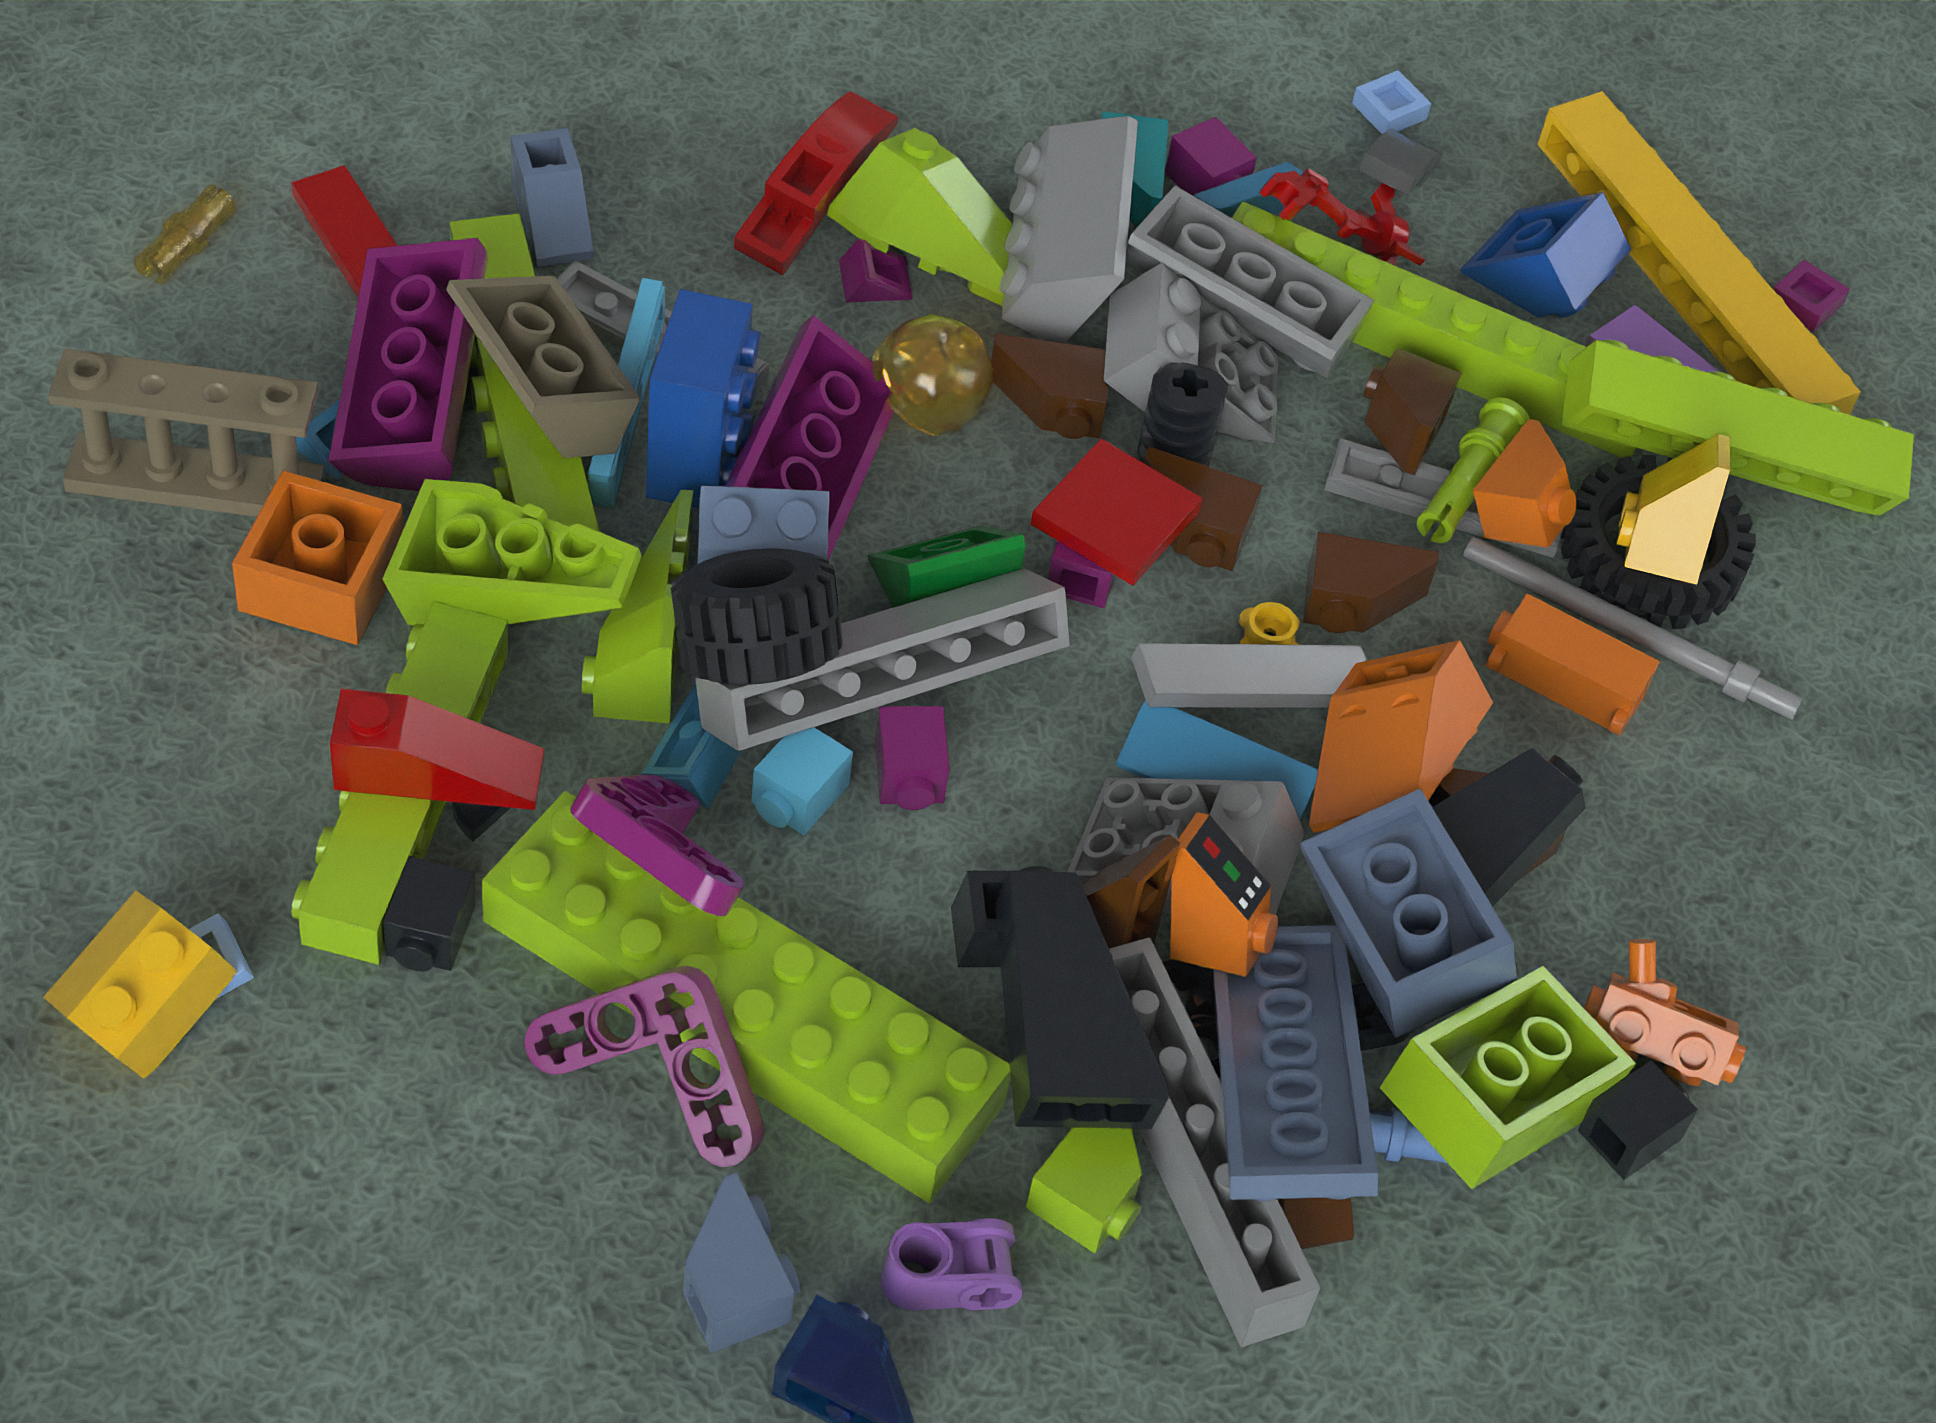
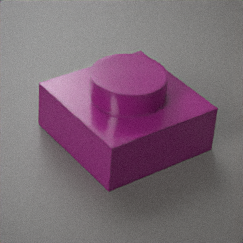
(1811, 294)

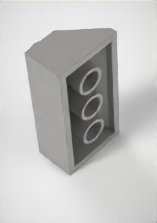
(1068, 225)
(1253, 279)

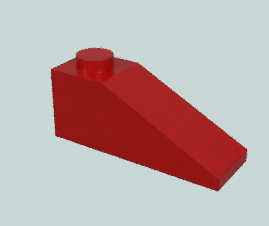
(428, 753)

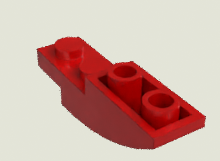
(811, 178)

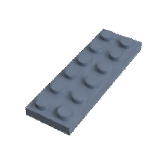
(1294, 1073)

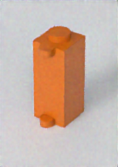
(1571, 663)

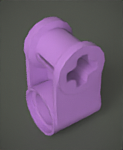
(958, 1264)

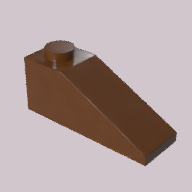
(1133, 892)

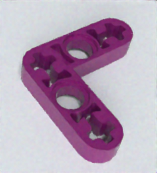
(647, 823)
(662, 1025)

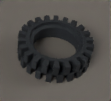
(1657, 595)

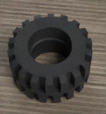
(757, 616)

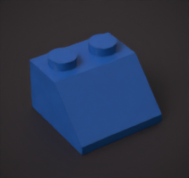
(1551, 255)

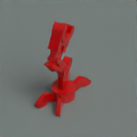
(1381, 233)

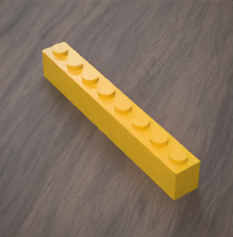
(1691, 256)

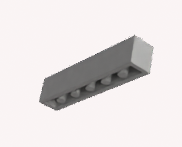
(897, 657)
(1242, 1242)

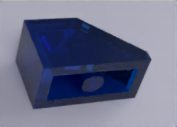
(841, 1368)

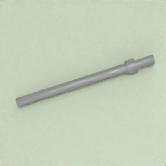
(1739, 680)

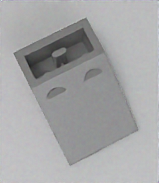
(1168, 321)
(1144, 810)

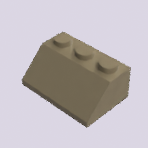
(550, 360)

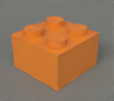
(317, 557)

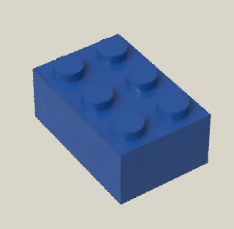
(700, 395)

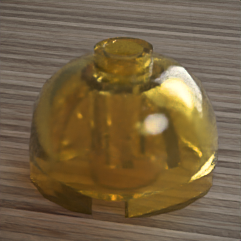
(934, 373)

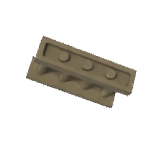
(185, 393)

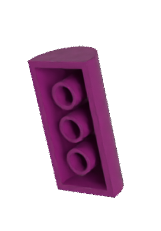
(406, 366)
(817, 424)

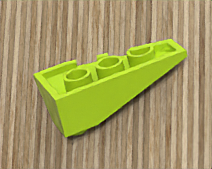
(929, 206)
(502, 559)
(639, 642)

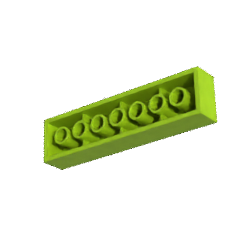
(803, 1021)

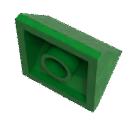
(946, 563)

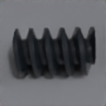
(1183, 412)

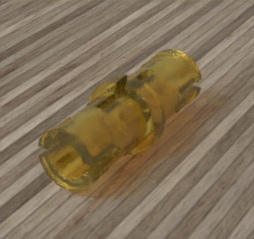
(185, 234)

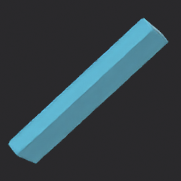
(636, 364)

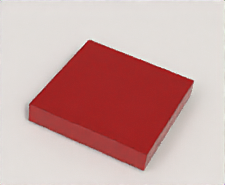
(1116, 511)

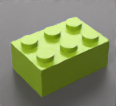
(1505, 1075)

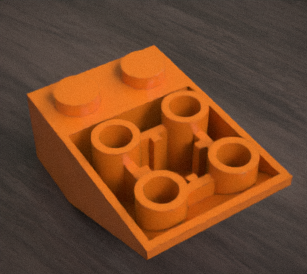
(1395, 730)

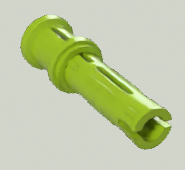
(1478, 450)

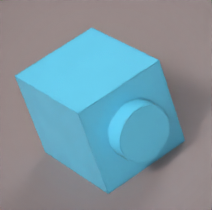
(801, 779)

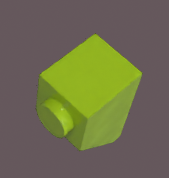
(1089, 1185)

